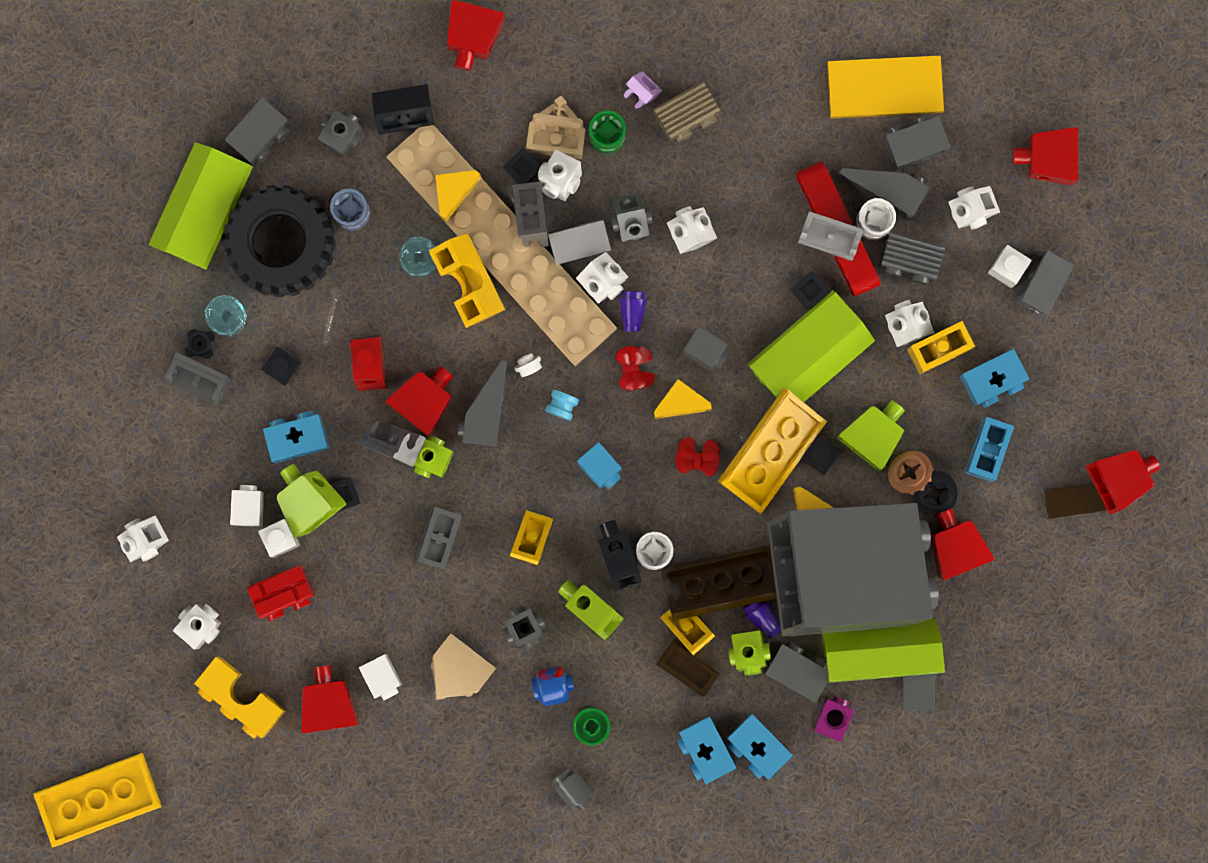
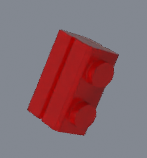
(281, 592)

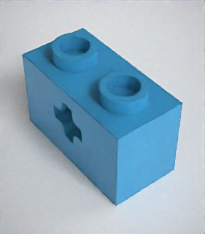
(977, 380)
(284, 449)
(989, 449)
(600, 467)
(774, 754)
(720, 760)

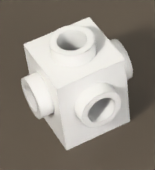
(560, 176)
(973, 207)
(691, 229)
(602, 278)
(909, 323)
(142, 539)
(188, 630)

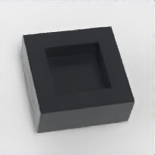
(522, 167)
(810, 290)
(281, 366)
(821, 455)
(348, 492)

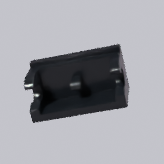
(402, 109)

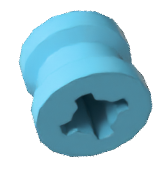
(562, 405)

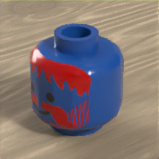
(552, 686)

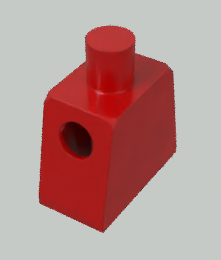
(472, 32)
(1051, 156)
(368, 363)
(423, 399)
(1122, 478)
(957, 546)
(327, 703)

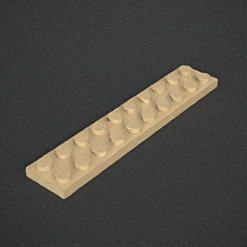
(524, 272)

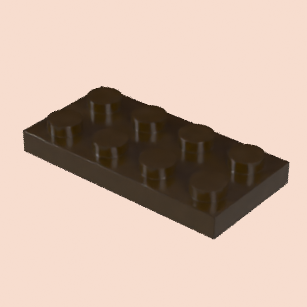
(719, 583)

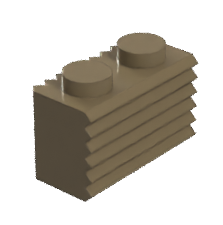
(687, 112)

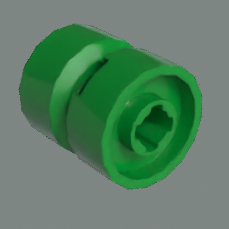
(607, 131)
(591, 726)

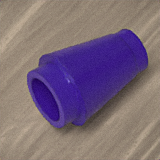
(632, 309)
(763, 618)

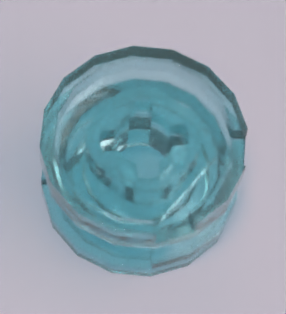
(416, 258)
(226, 316)

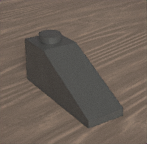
(897, 188)
(484, 416)

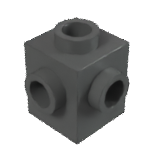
(341, 142)
(631, 217)
(512, 630)

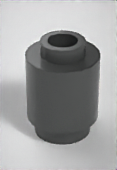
(573, 789)

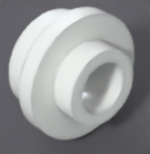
(528, 364)

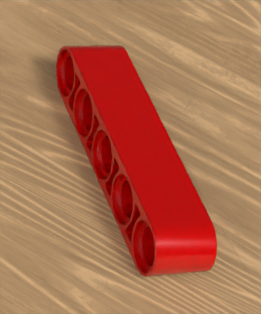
(826, 201)

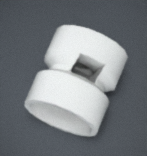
(876, 218)
(654, 550)

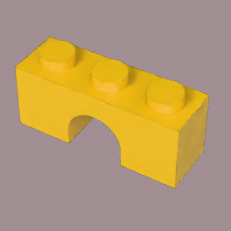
(461, 260)
(218, 685)

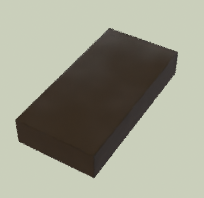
(1073, 501)
(688, 669)

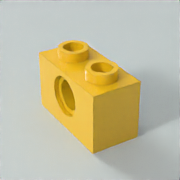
(941, 347)

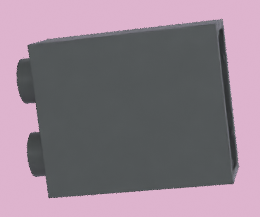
(851, 569)

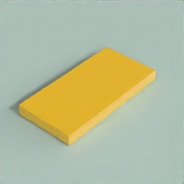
(885, 87)
(772, 451)
(97, 800)

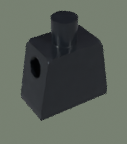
(621, 566)

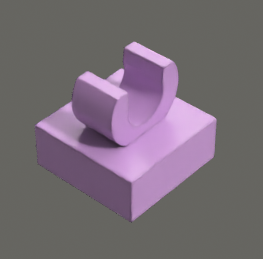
(643, 88)

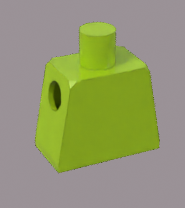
(874, 434)
(307, 500)
(597, 616)

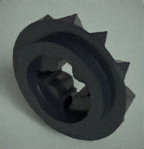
(946, 499)

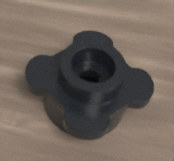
(193, 348)

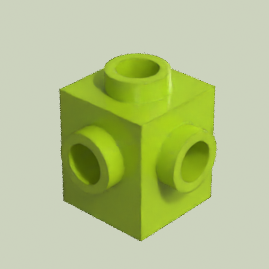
(440, 461)
(742, 645)

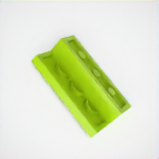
(200, 205)
(812, 349)
(884, 652)

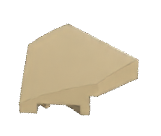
(556, 130)
(458, 669)

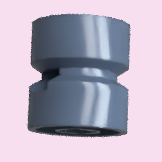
(350, 209)

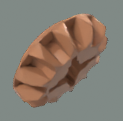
(916, 461)

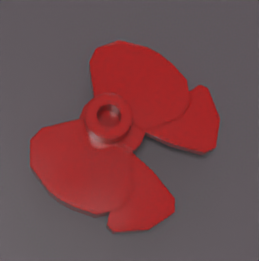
(630, 359)
(707, 461)

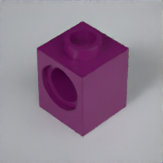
(823, 727)

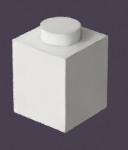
(1009, 266)
(247, 506)
(278, 539)
(381, 677)

